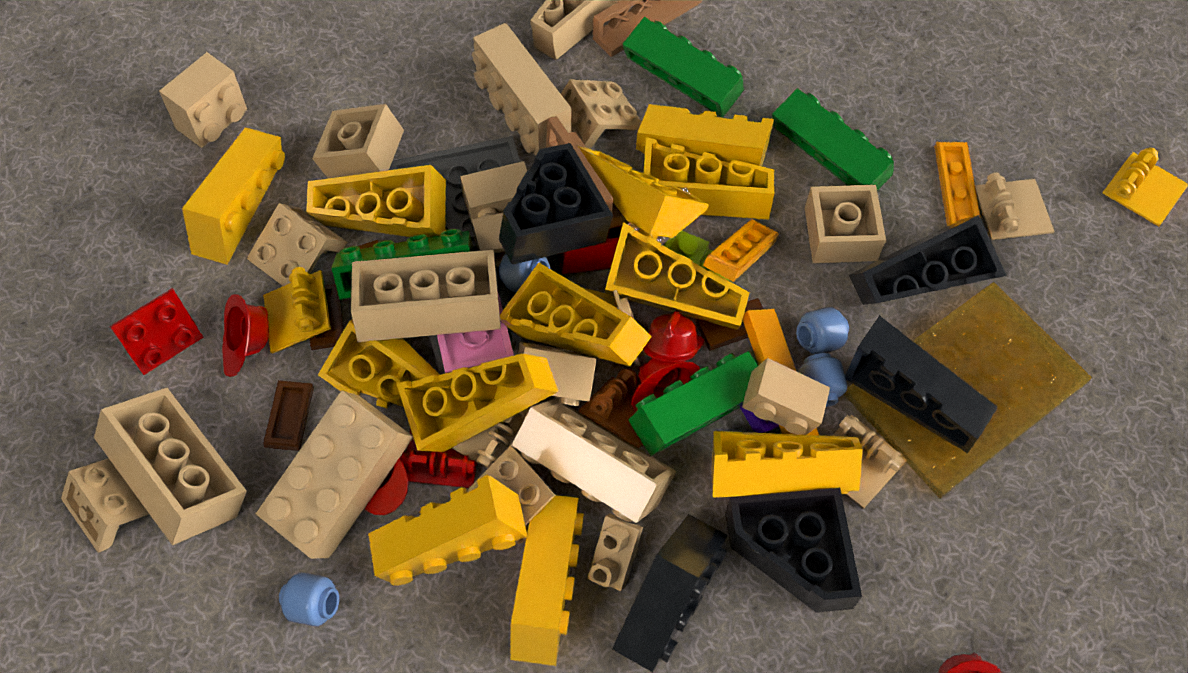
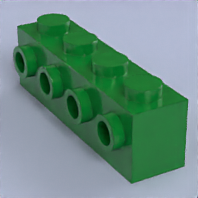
(684, 66)
(832, 142)
(419, 245)
(694, 404)

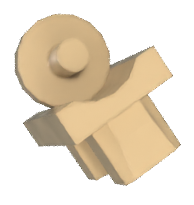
(615, 552)

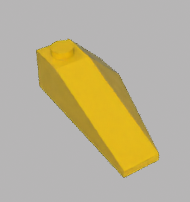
(643, 200)
(373, 366)

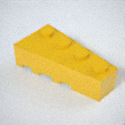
(706, 133)
(728, 188)
(231, 194)
(382, 202)
(669, 281)
(470, 400)
(448, 532)
(545, 582)

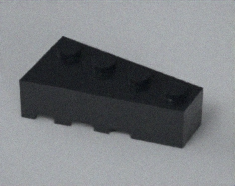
(934, 261)
(919, 386)

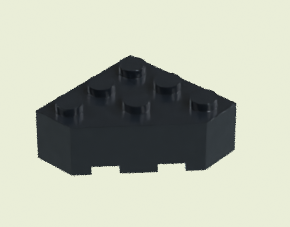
(554, 208)
(799, 544)
(671, 592)

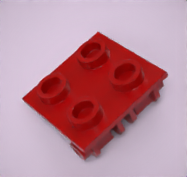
(157, 331)
(438, 468)

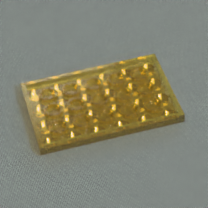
(1001, 357)

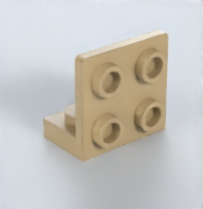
(597, 108)
(292, 241)
(100, 502)

